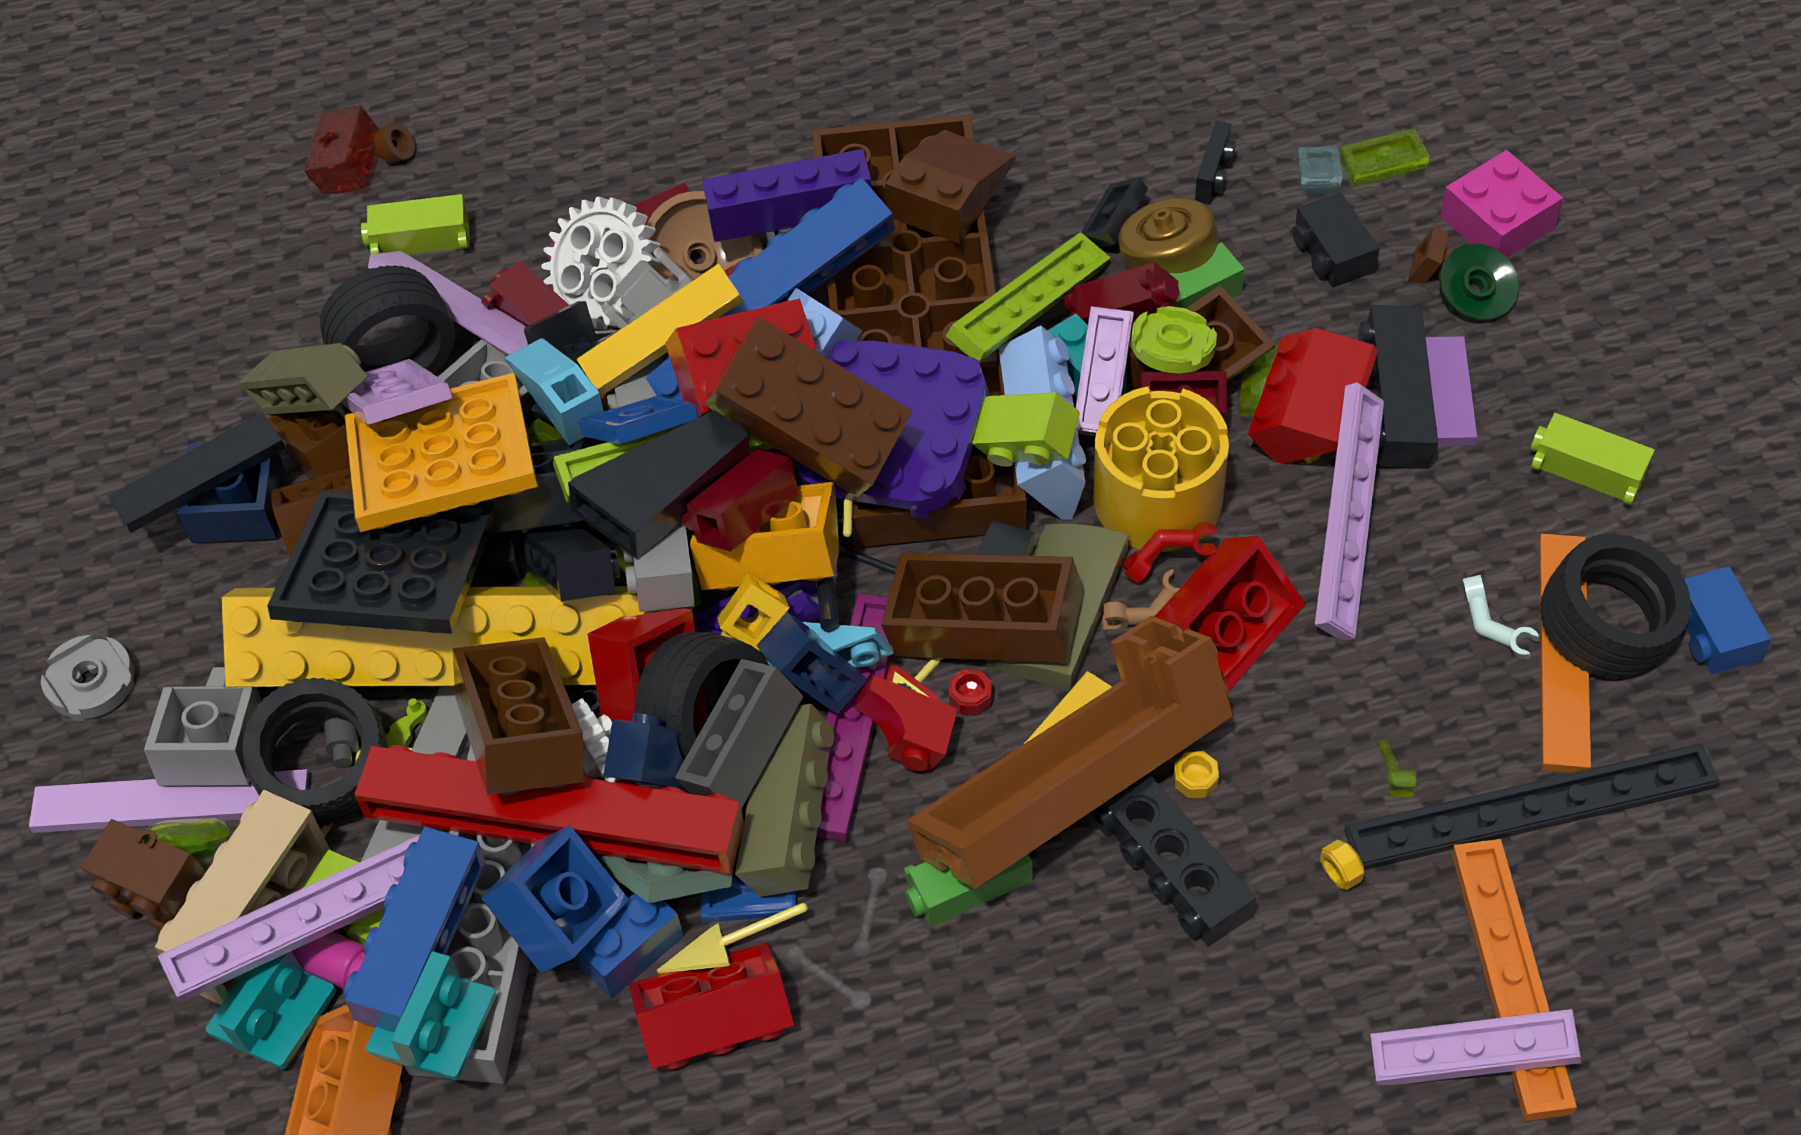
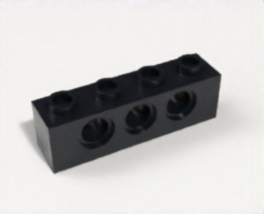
(1198, 864)

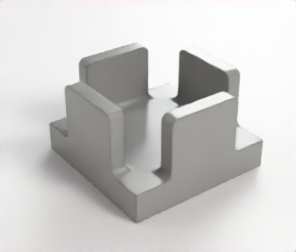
(646, 288)

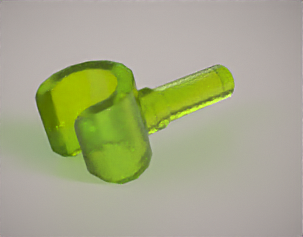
(1396, 776)

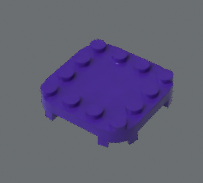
(937, 441)

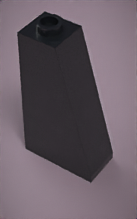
(648, 488)

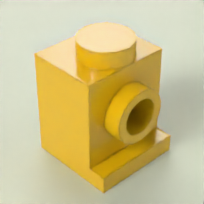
(770, 608)

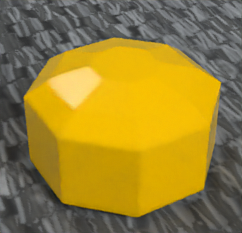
(1196, 774)
(1342, 864)

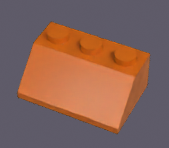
(341, 1084)

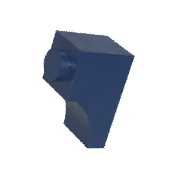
(811, 663)
(643, 752)

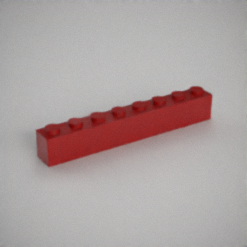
(607, 816)

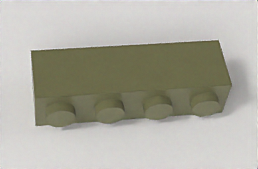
(303, 379)
(786, 808)

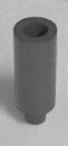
(340, 739)

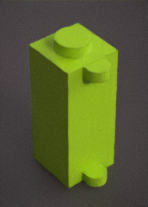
(417, 226)
(1591, 457)

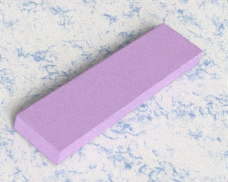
(1475, 1048)

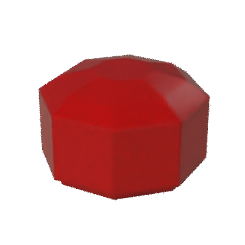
(970, 692)

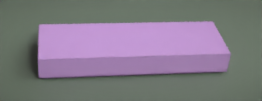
(1102, 365)

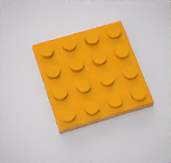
(441, 455)

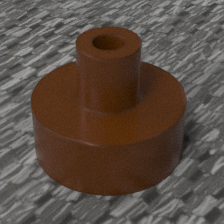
(394, 143)

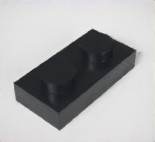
(1218, 152)
(1113, 210)

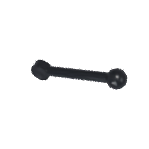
(844, 551)

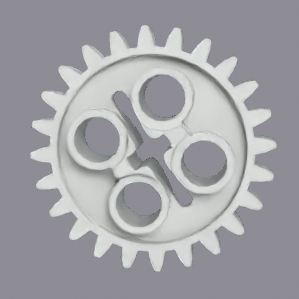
(601, 260)

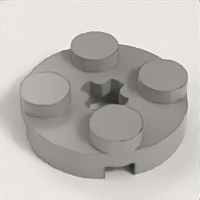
(90, 699)

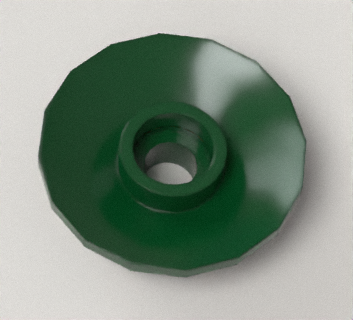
(1489, 272)

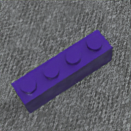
(778, 194)

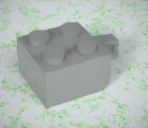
(201, 733)

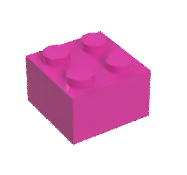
(1501, 205)

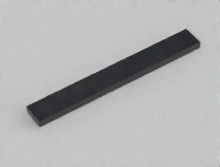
(1532, 806)

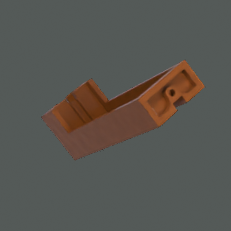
(1160, 707)

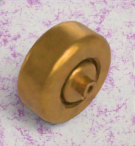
(1172, 233)

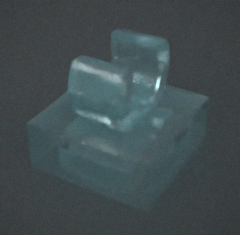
(1319, 168)

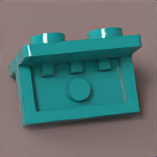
(271, 1010)
(437, 1022)

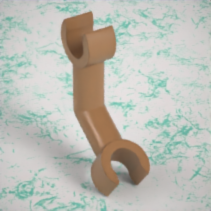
(1120, 617)

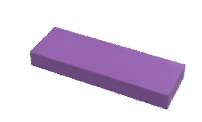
(1451, 391)

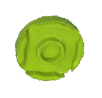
(1173, 340)

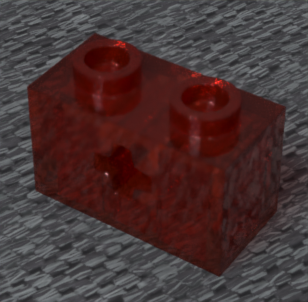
(341, 150)

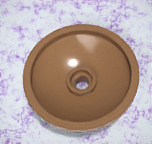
(685, 229)

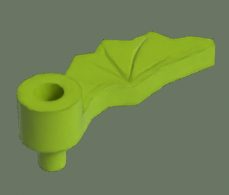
(401, 730)

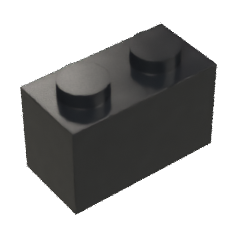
(1335, 240)

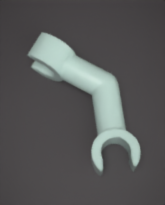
(1490, 629)

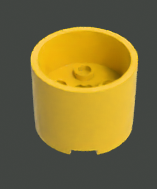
(1159, 464)

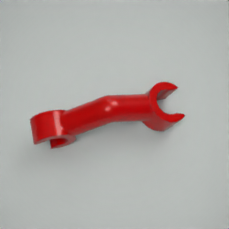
(1140, 561)

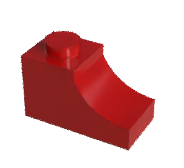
(912, 722)

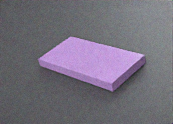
(395, 392)

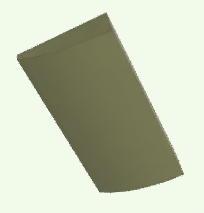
(1098, 560)

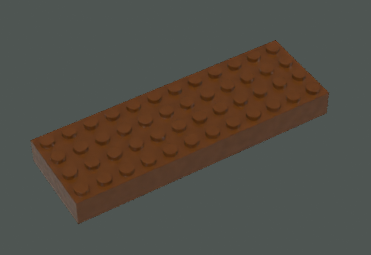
(911, 295)

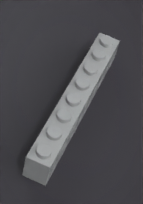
(664, 572)

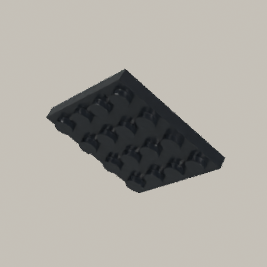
(384, 577)

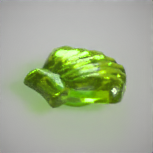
(190, 834)

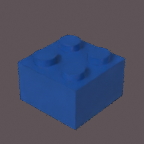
(555, 899)

